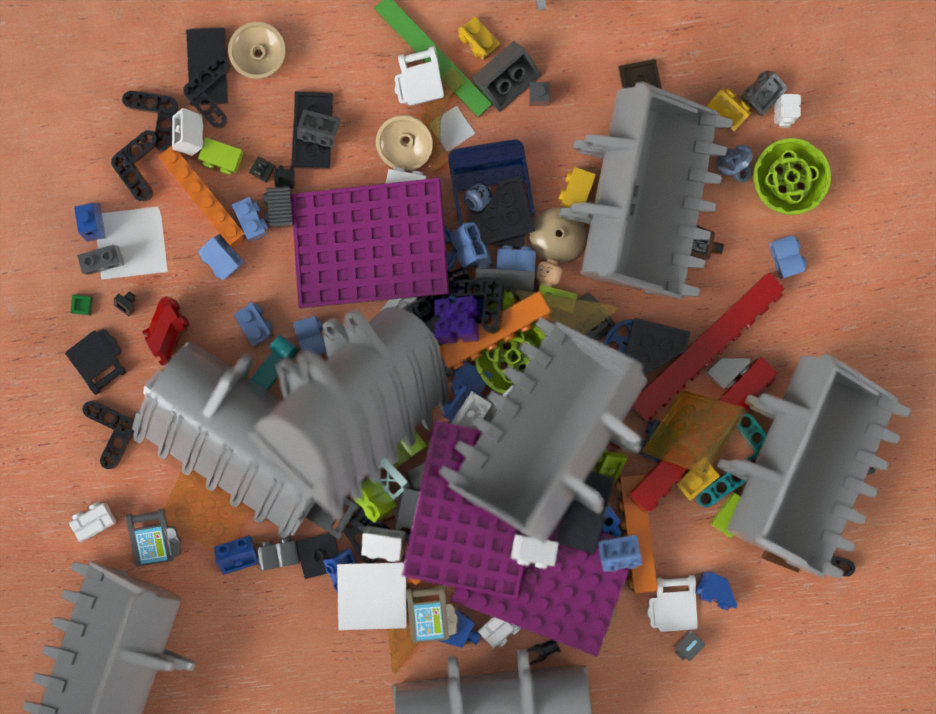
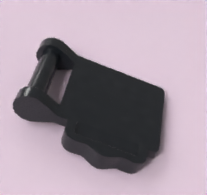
(95, 355)

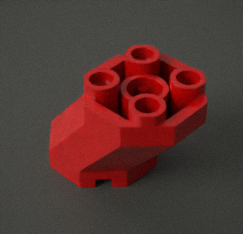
(165, 329)

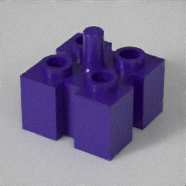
(457, 320)

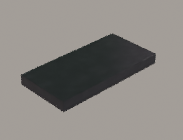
(202, 48)
(308, 153)
(581, 525)

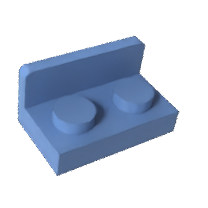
(253, 324)
(620, 553)

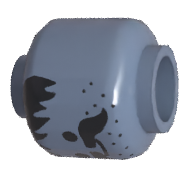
(477, 197)

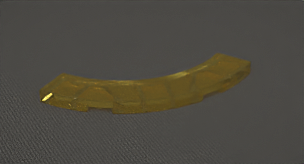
(433, 114)

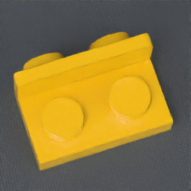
(478, 38)
(730, 107)
(695, 482)

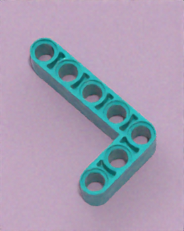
(268, 371)
(726, 477)

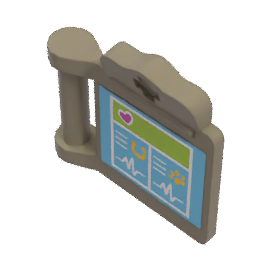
(431, 619)

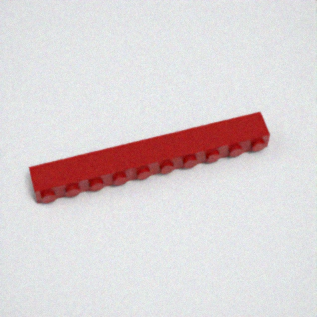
(705, 347)
(664, 473)

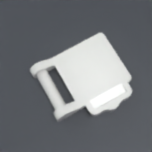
(419, 82)
(674, 609)

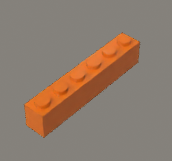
(202, 196)
(514, 319)
(637, 523)

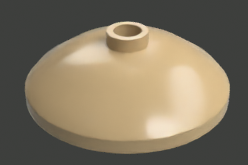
(254, 38)
(401, 153)
(562, 248)

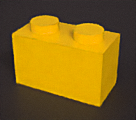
(578, 187)

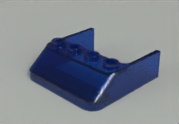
(489, 166)

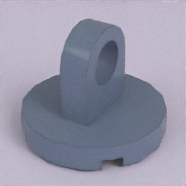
(735, 162)

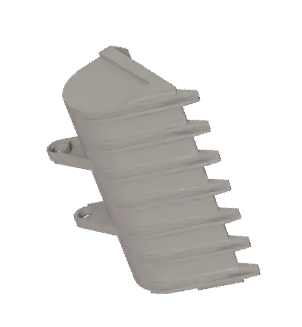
(667, 150)
(355, 405)
(203, 418)
(550, 431)
(813, 463)
(109, 645)
(511, 692)

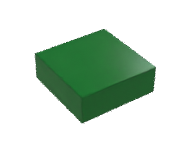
(81, 305)

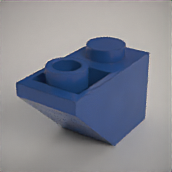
(716, 589)

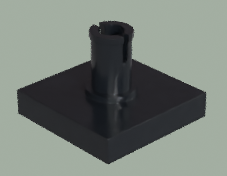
(313, 552)

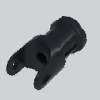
(465, 276)
(544, 650)

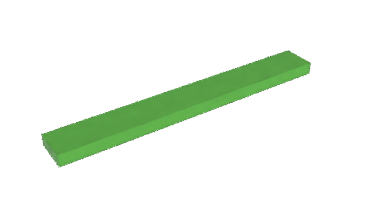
(419, 42)

